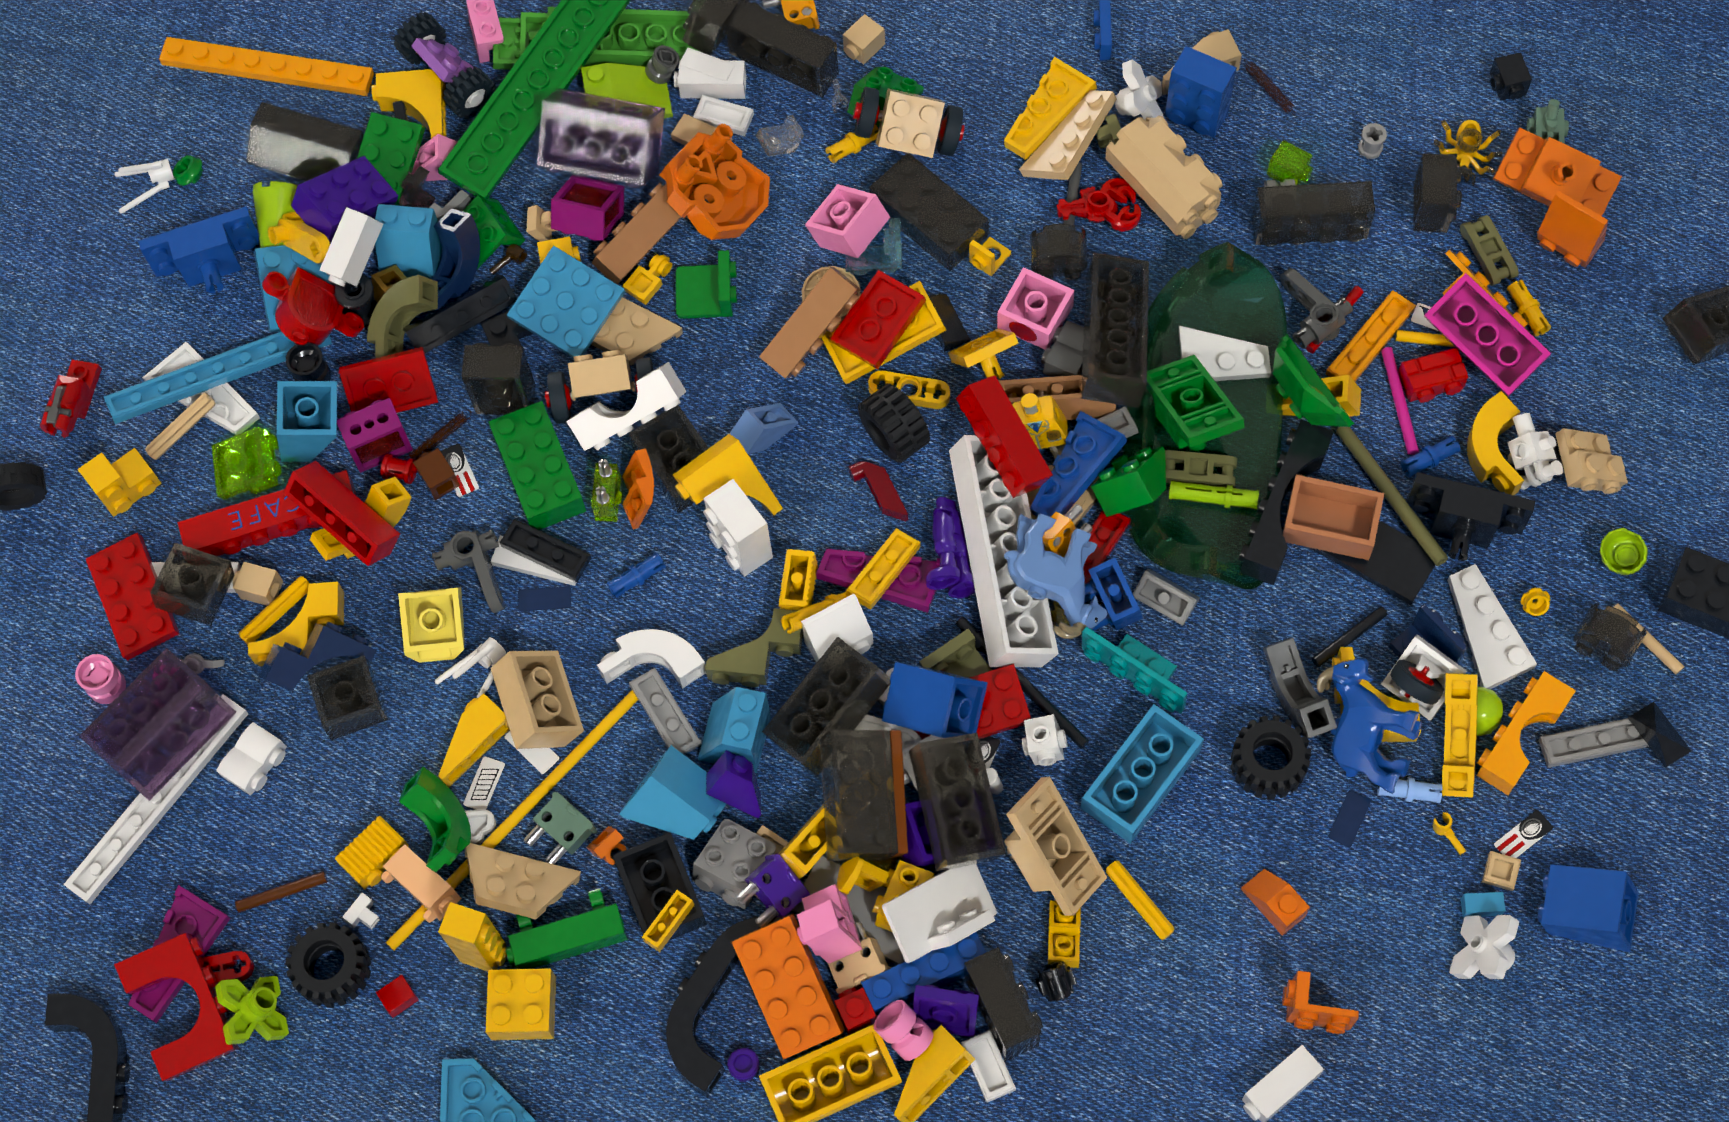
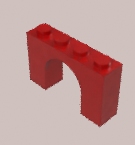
(181, 960)

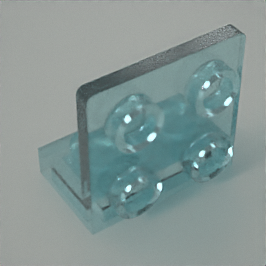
(884, 257)

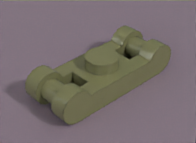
(1489, 249)
(1199, 468)

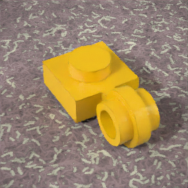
(645, 283)

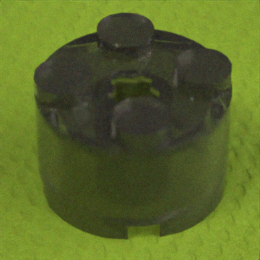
(1059, 251)
(1609, 636)

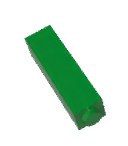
(567, 936)

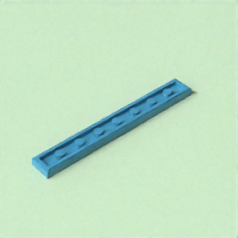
(199, 376)

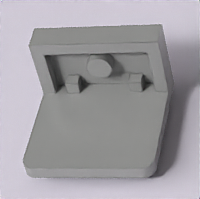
(729, 860)

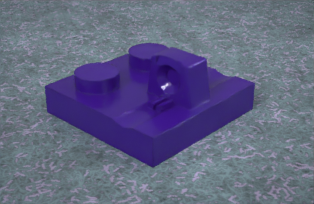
(948, 1008)

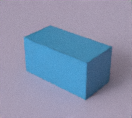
(1483, 904)

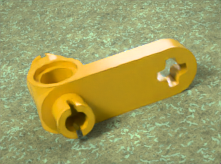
(299, 237)

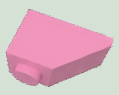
(433, 154)

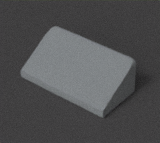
(1165, 596)

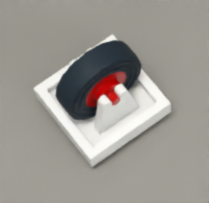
(1421, 676)

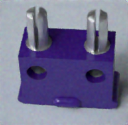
(777, 885)

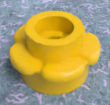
(1537, 607)

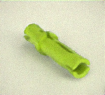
(1224, 496)

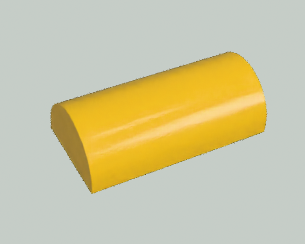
(831, 1078)

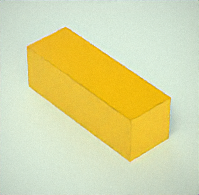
(668, 921)

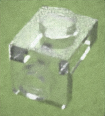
(781, 138)

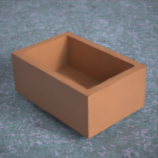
(1333, 517)

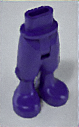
(952, 549)

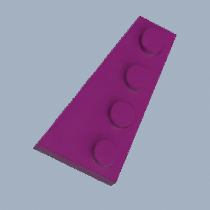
(908, 588)
(186, 915)

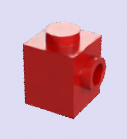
(855, 1010)

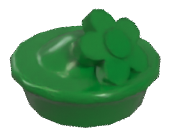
(188, 170)

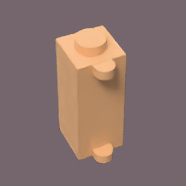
(420, 882)

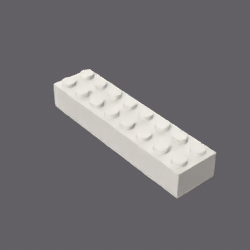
(1012, 622)

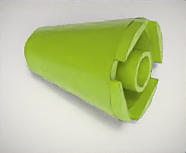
(270, 206)

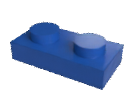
(1103, 39)

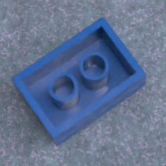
(1200, 91)

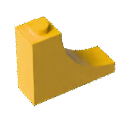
(419, 91)
(720, 465)

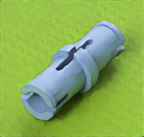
(1415, 790)

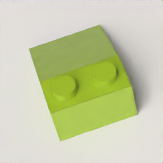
(626, 84)

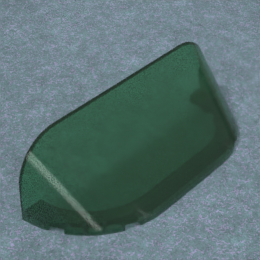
(1235, 299)

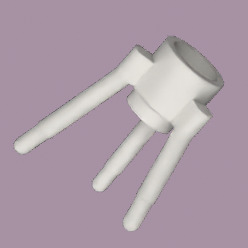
(158, 171)
(486, 654)

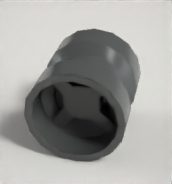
(662, 64)

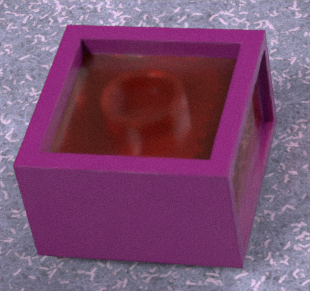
(587, 207)
(373, 434)

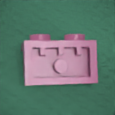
(484, 26)

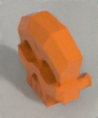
(702, 174)

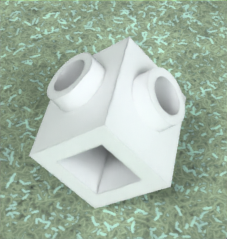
(1044, 740)

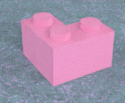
(828, 925)

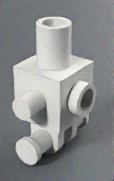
(1533, 453)

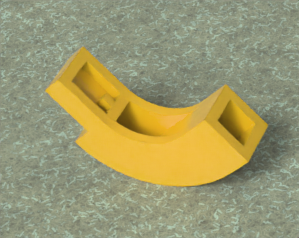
(1482, 445)
(386, 498)

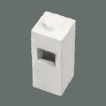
(695, 84)
(351, 247)
(1281, 1085)

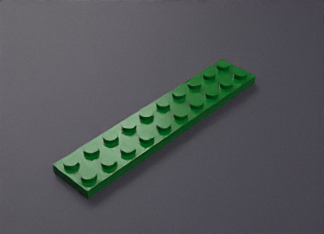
(515, 107)

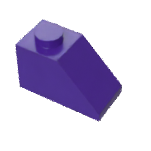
(735, 783)

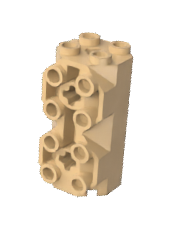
(1164, 177)

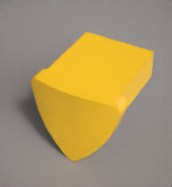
(861, 874)

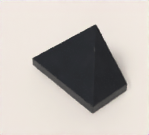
(1659, 734)

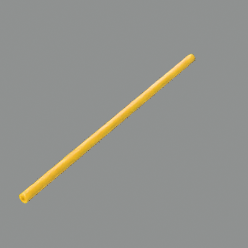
(524, 808)

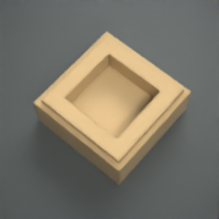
(1501, 871)

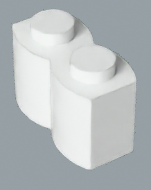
(252, 759)

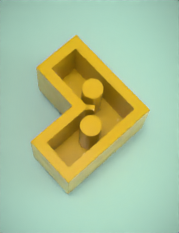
(121, 482)

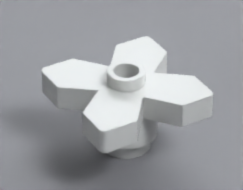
(1140, 94)
(1486, 947)

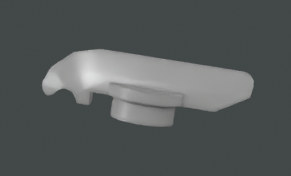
(197, 662)

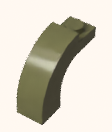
(396, 311)

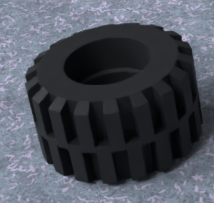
(894, 423)
(1273, 734)
(308, 951)

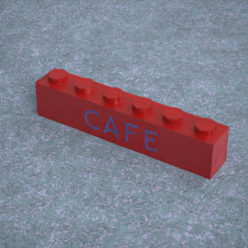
(249, 522)

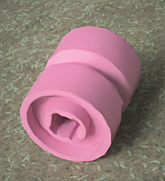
(100, 678)
(904, 1031)

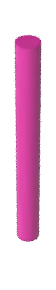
(1399, 401)

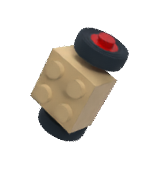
(909, 122)
(592, 378)

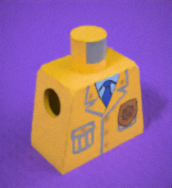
(1042, 420)

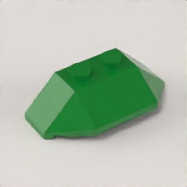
(1305, 387)

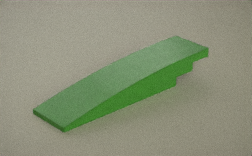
(627, 42)

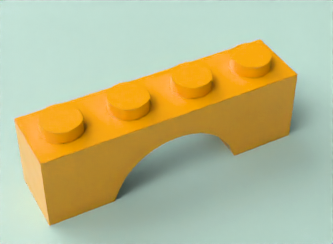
(1506, 761)

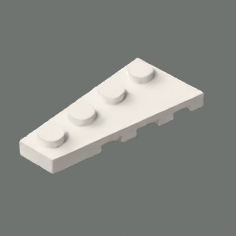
(230, 408)
(1493, 640)

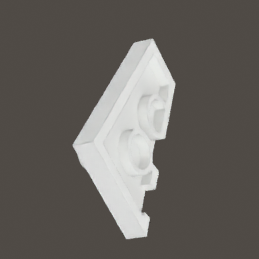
(1225, 356)

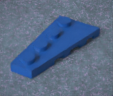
(1084, 456)

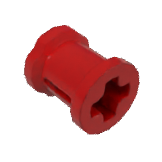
(398, 468)

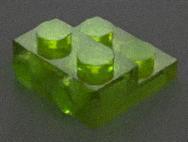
(246, 463)

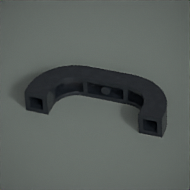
(694, 998)
(109, 1052)

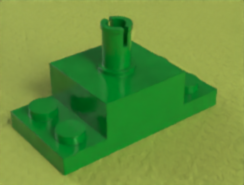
(1191, 404)

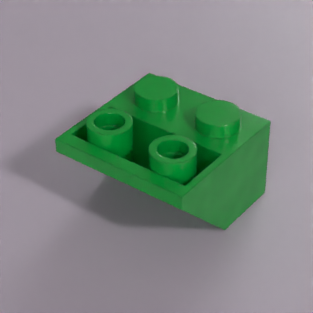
(1131, 481)

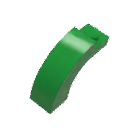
(442, 815)

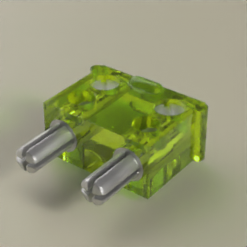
(606, 491)

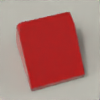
(397, 996)

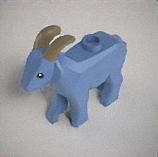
(1054, 576)

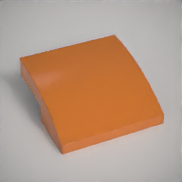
(640, 485)

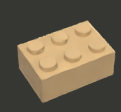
(536, 699)

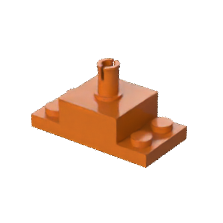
(1546, 165)

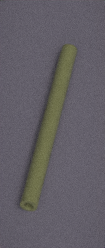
(1392, 495)

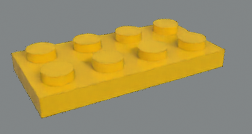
(921, 329)

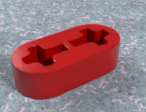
(226, 960)

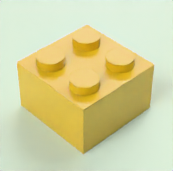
(521, 1004)

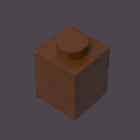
(436, 473)

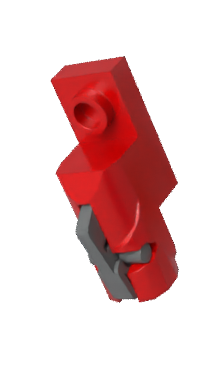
(70, 397)

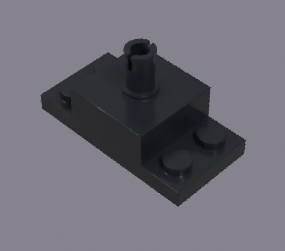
(1467, 512)

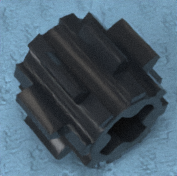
(1056, 981)

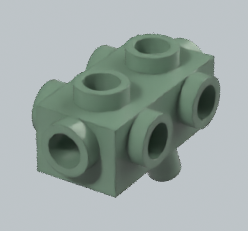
(1549, 122)

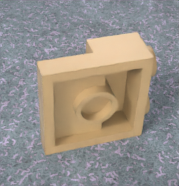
(1589, 461)

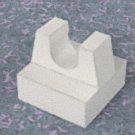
(360, 912)

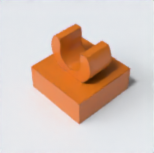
(605, 843)

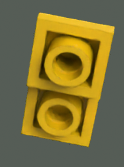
(1063, 936)

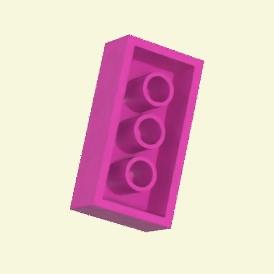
(1487, 335)

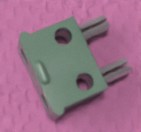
(565, 823)

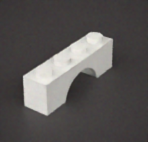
(598, 423)

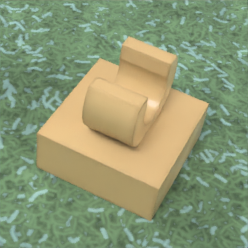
(539, 223)

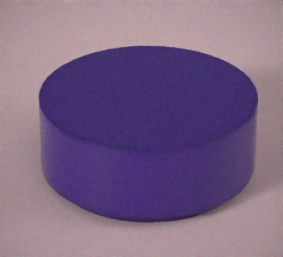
(743, 1064)

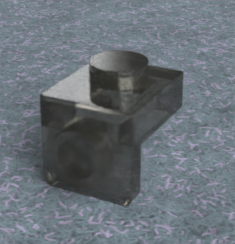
(413, 193)

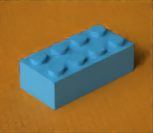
(1142, 773)

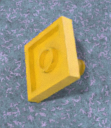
(984, 351)

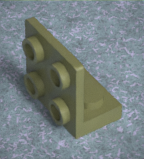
(957, 657)

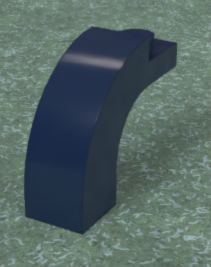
(459, 254)

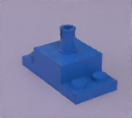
(203, 248)

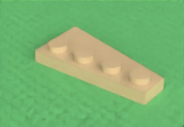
(1068, 142)

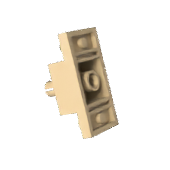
(1052, 848)

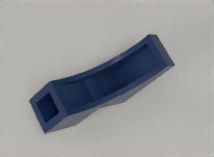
(286, 665)

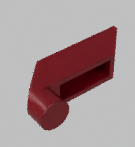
(881, 488)

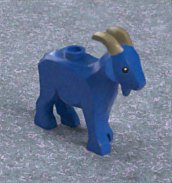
(1363, 725)

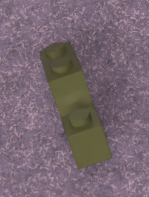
(751, 661)

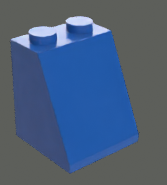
(933, 701)
(1589, 906)

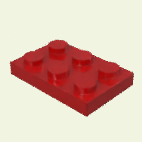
(878, 319)
(397, 376)

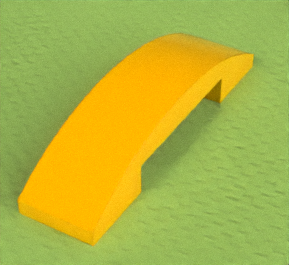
(1460, 735)

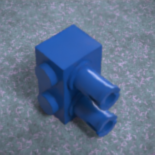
(1111, 586)

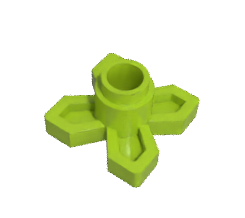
(252, 1010)

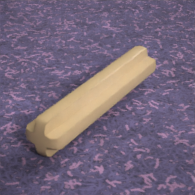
(180, 426)

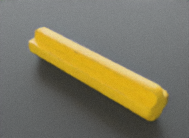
(274, 610)
(1140, 900)

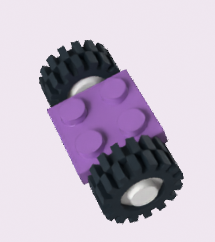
(467, 85)

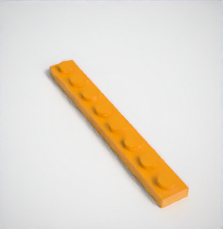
(267, 66)

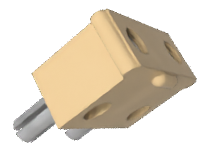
(859, 965)

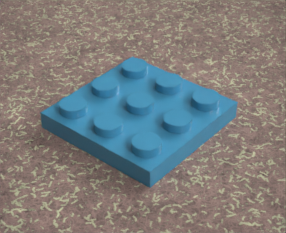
(566, 303)

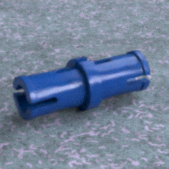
(1430, 456)
(636, 575)

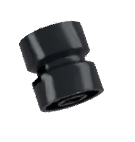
(307, 363)

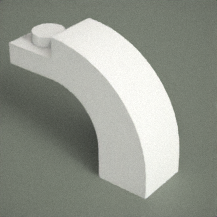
(657, 648)

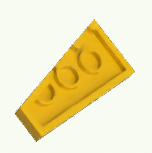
(1054, 99)

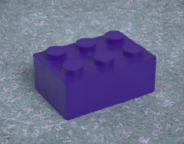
(352, 185)

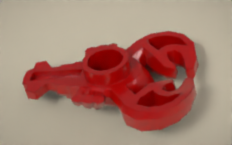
(1101, 205)

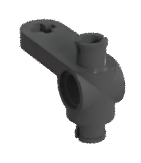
(1320, 310)
(478, 558)

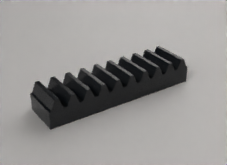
(461, 314)

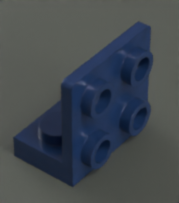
(1430, 627)

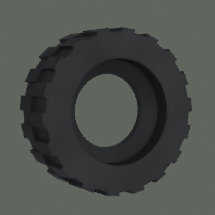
(21, 485)

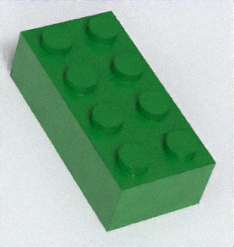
(537, 466)

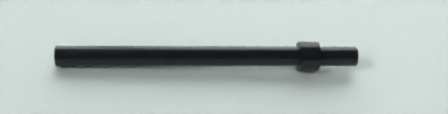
(1030, 690)

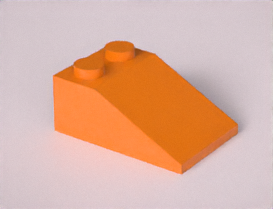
(1572, 230)

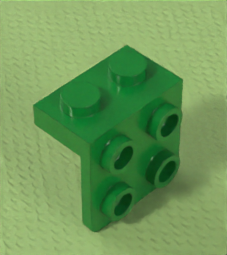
(882, 79)
(706, 289)

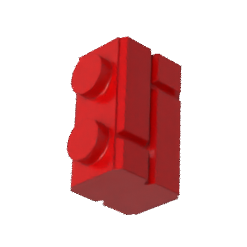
(1433, 375)

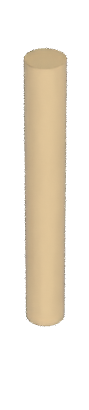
(1658, 649)

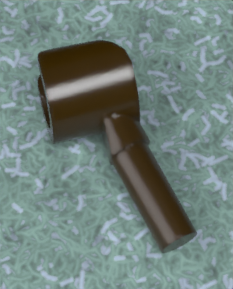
(513, 252)

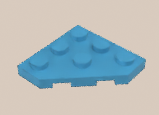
(284, 261)
(475, 1096)

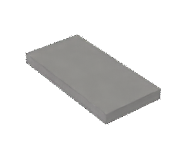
(861, 904)

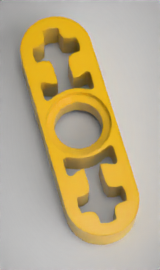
(903, 379)

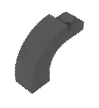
(1295, 691)

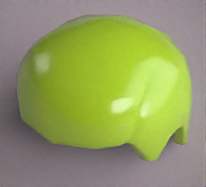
(1623, 551)
(1488, 711)

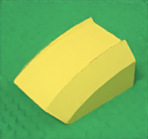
(432, 624)

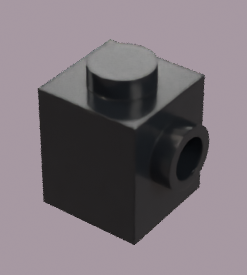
(1510, 77)

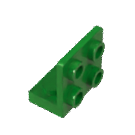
(493, 226)

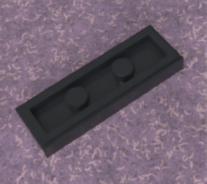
(545, 550)

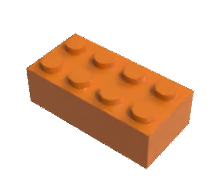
(788, 987)

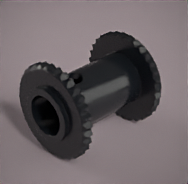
(357, 300)

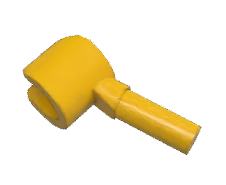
(1448, 832)

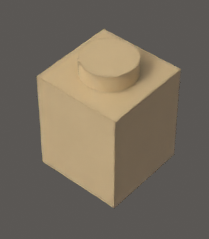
(863, 39)
(257, 583)

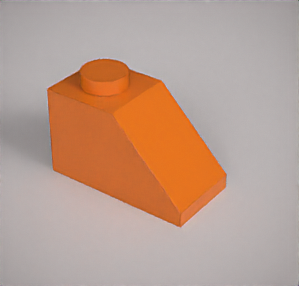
(1276, 900)

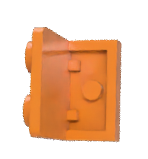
(1308, 1015)

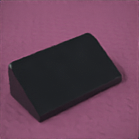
(955, 332)

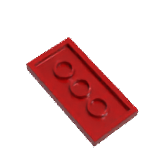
(124, 583)
(1003, 703)

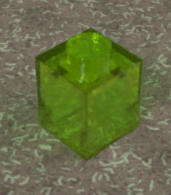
(1290, 163)

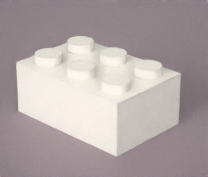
(737, 528)

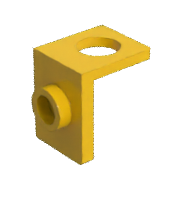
(985, 259)

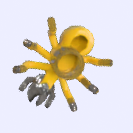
(1466, 147)

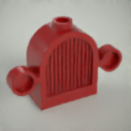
(309, 308)

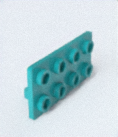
(1139, 665)

